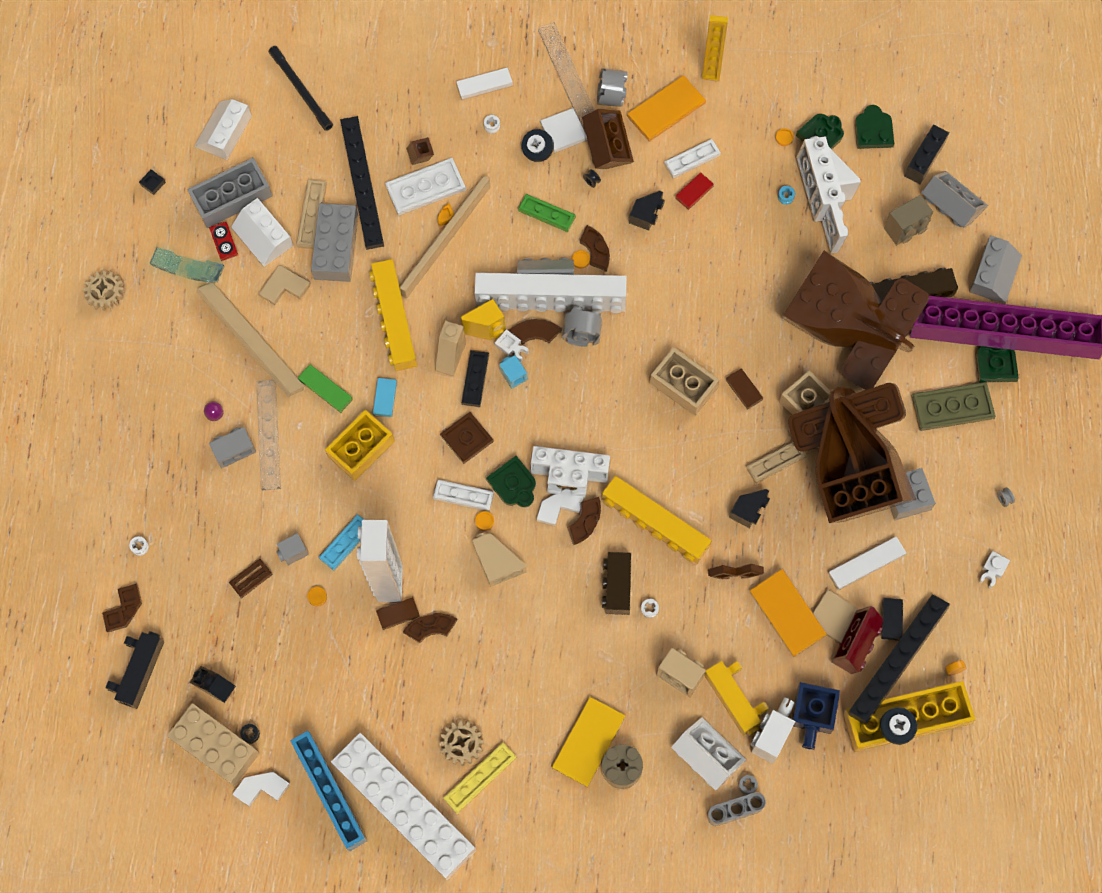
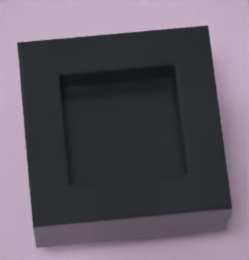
(152, 182)

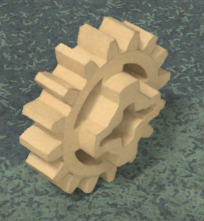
(100, 288)
(454, 747)

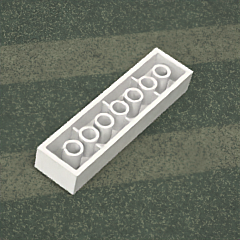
(551, 292)
(380, 560)
(403, 806)

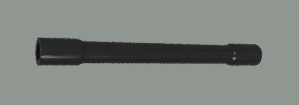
(321, 116)

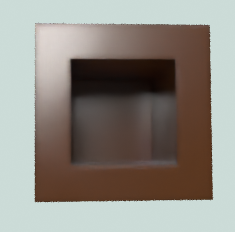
(420, 151)

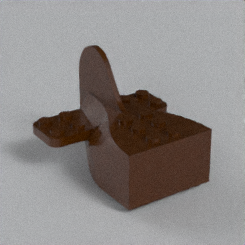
(845, 311)
(855, 462)

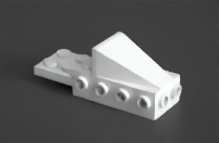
(827, 186)

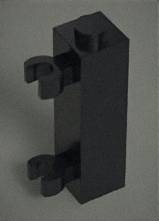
(138, 670)

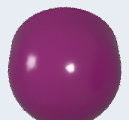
(213, 411)

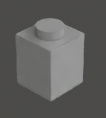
(291, 549)

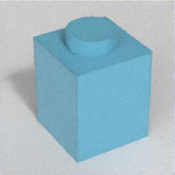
(513, 371)

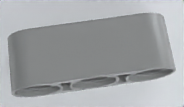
(728, 816)

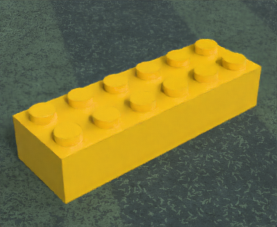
(933, 708)

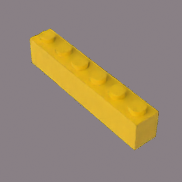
(394, 315)
(656, 520)

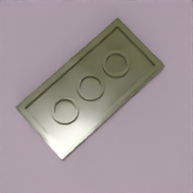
(953, 406)

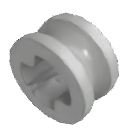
(1005, 497)
(743, 789)

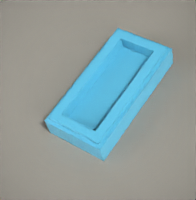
(385, 397)

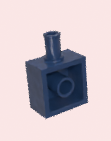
(815, 711)

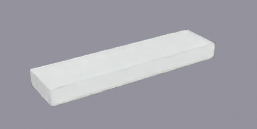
(867, 563)

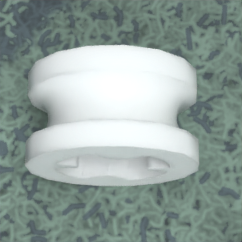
(492, 118)
(133, 544)
(649, 614)

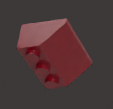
(858, 640)

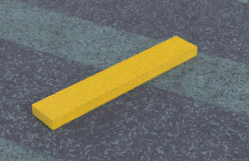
(714, 47)

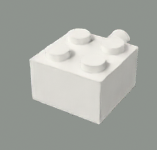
(775, 732)

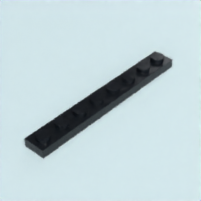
(362, 183)
(898, 659)

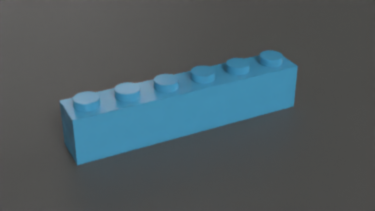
(328, 791)

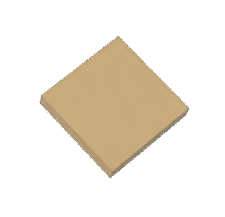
(834, 615)

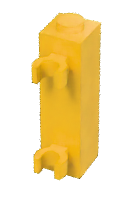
(733, 699)

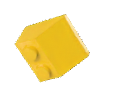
(484, 321)

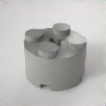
(611, 87)
(582, 327)

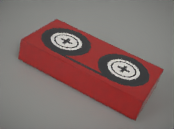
(223, 241)

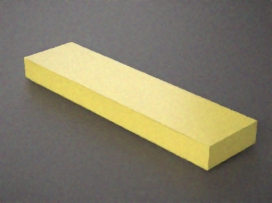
(480, 778)

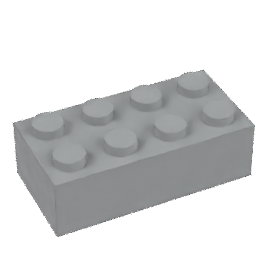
(229, 192)
(334, 242)

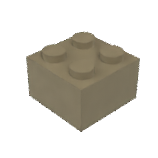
(908, 220)

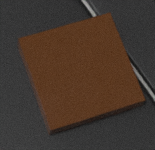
(466, 437)

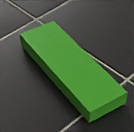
(546, 213)
(325, 388)

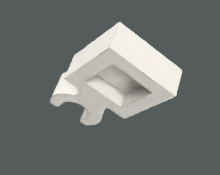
(510, 344)
(994, 567)

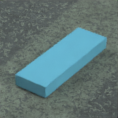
(342, 545)

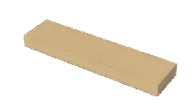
(314, 195)

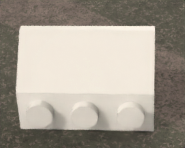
(224, 128)
(261, 232)
(708, 753)

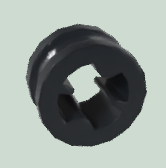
(592, 178)
(255, 730)

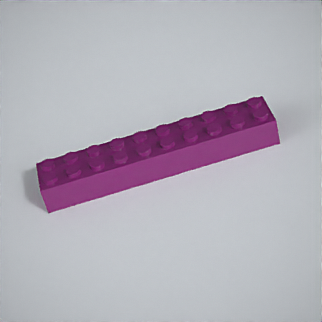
(1010, 327)

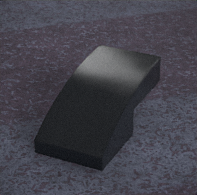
(892, 619)

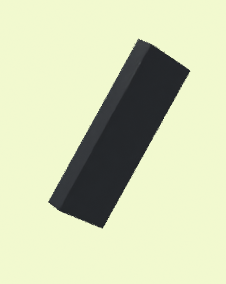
(475, 378)

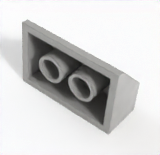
(954, 199)
(546, 266)
(996, 270)

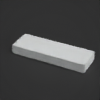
(484, 83)
(692, 158)
(463, 495)

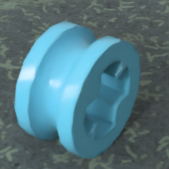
(782, 199)

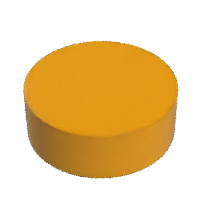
(955, 667)

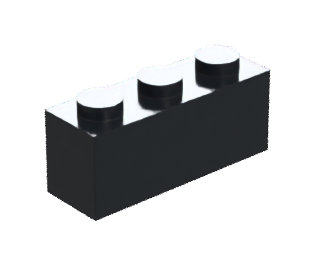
(926, 154)

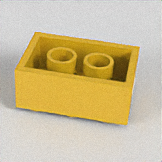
(360, 445)

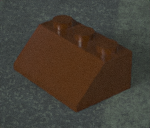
(607, 138)

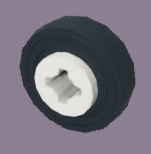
(540, 151)
(892, 730)

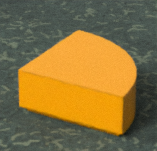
(445, 215)

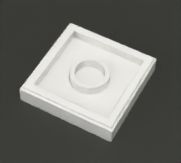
(564, 129)

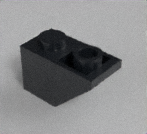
(645, 210)
(748, 506)
(212, 684)

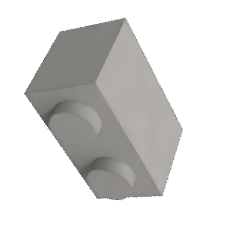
(232, 447)

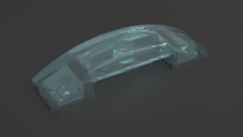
(186, 267)

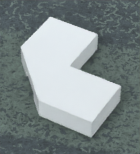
(551, 506)
(253, 785)

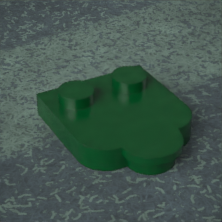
(823, 126)
(874, 129)
(996, 365)
(513, 483)

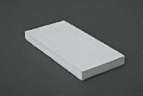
(425, 186)

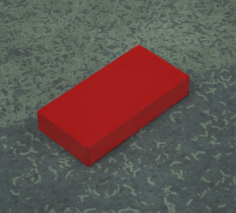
(694, 191)

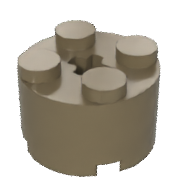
(630, 758)

